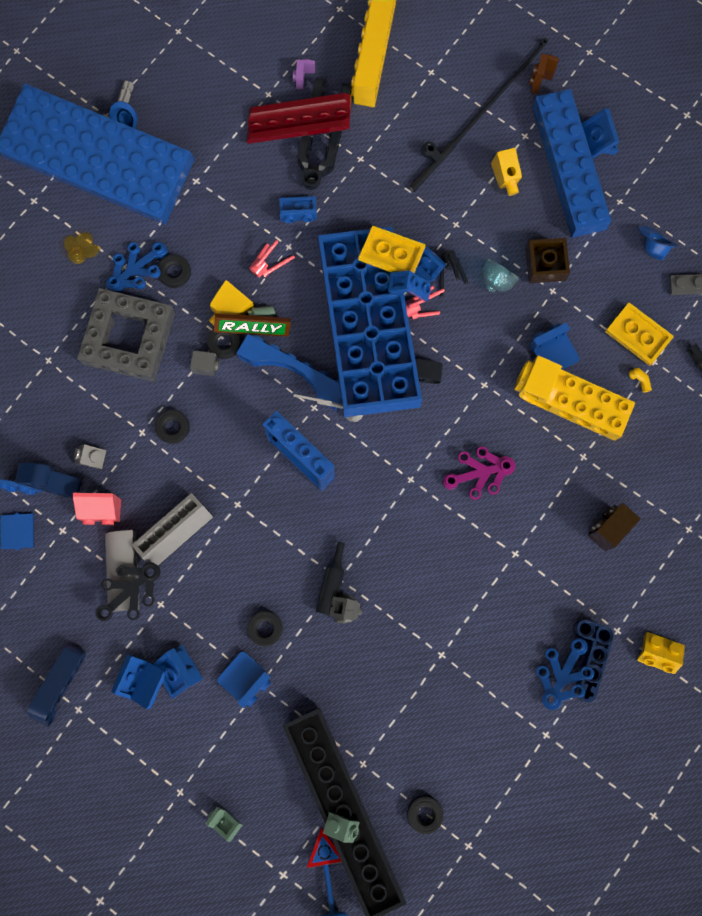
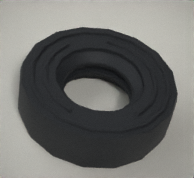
(174, 282)
(226, 353)
(177, 437)
(253, 625)
(412, 813)

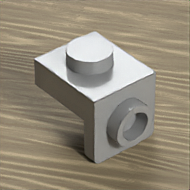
(89, 456)

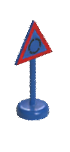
(324, 854)

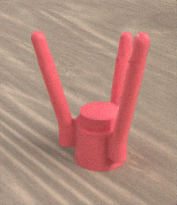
(259, 266)
(413, 306)

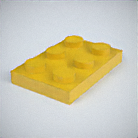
(391, 251)
(639, 334)

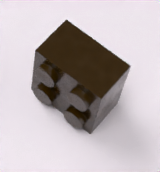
(547, 260)
(614, 527)

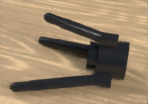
(452, 262)

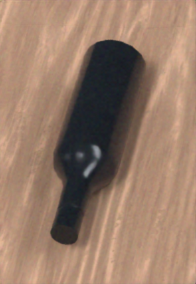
(331, 582)

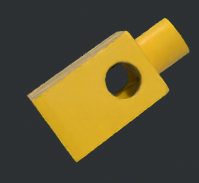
(507, 170)
(229, 301)

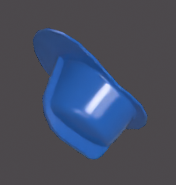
(124, 114)
(656, 244)

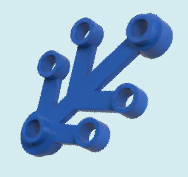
(135, 268)
(563, 676)

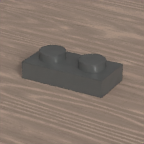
(685, 284)

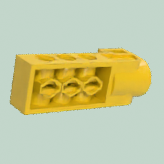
(573, 398)

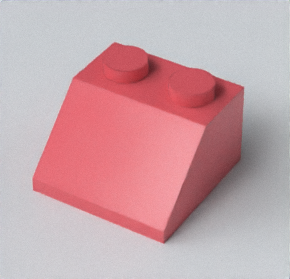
(97, 508)

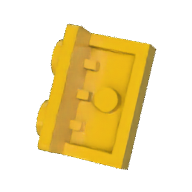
(661, 653)

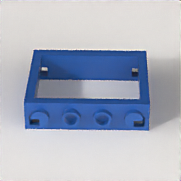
(299, 450)

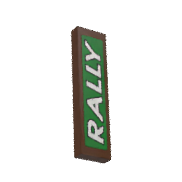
(252, 325)

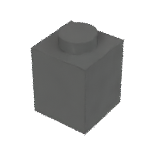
(204, 363)

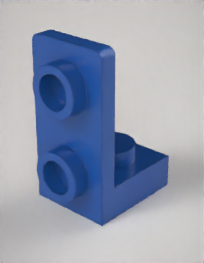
(409, 282)

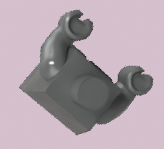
(345, 608)

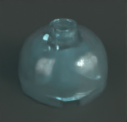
(498, 277)

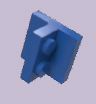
(601, 134)
(180, 671)

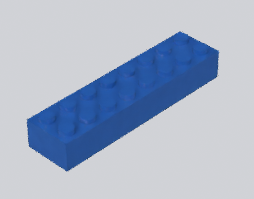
(571, 163)

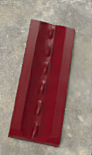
(299, 118)

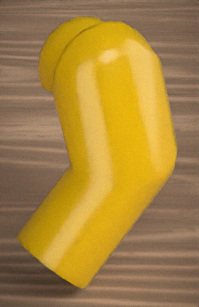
(642, 377)

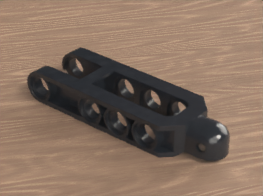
(312, 175)

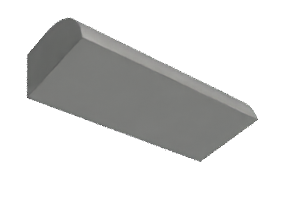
(172, 530)
(120, 552)

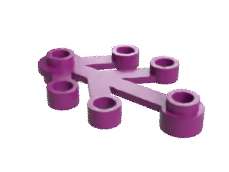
(481, 471)

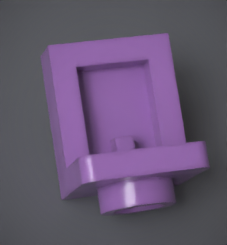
(303, 66)

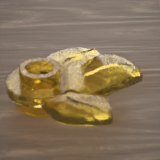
(80, 247)

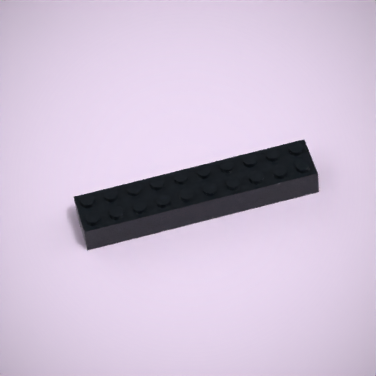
(336, 793)

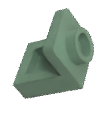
(223, 823)
(341, 828)

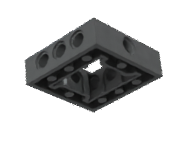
(95, 342)

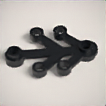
(131, 590)

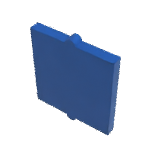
(17, 531)

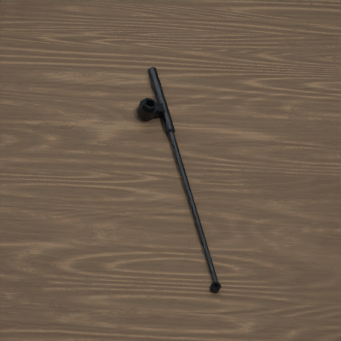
(437, 157)

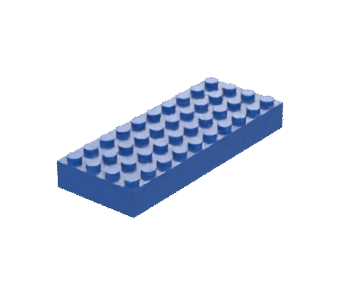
(95, 154)
(367, 330)

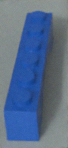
(258, 353)

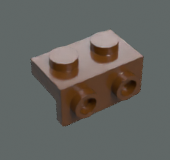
(543, 70)

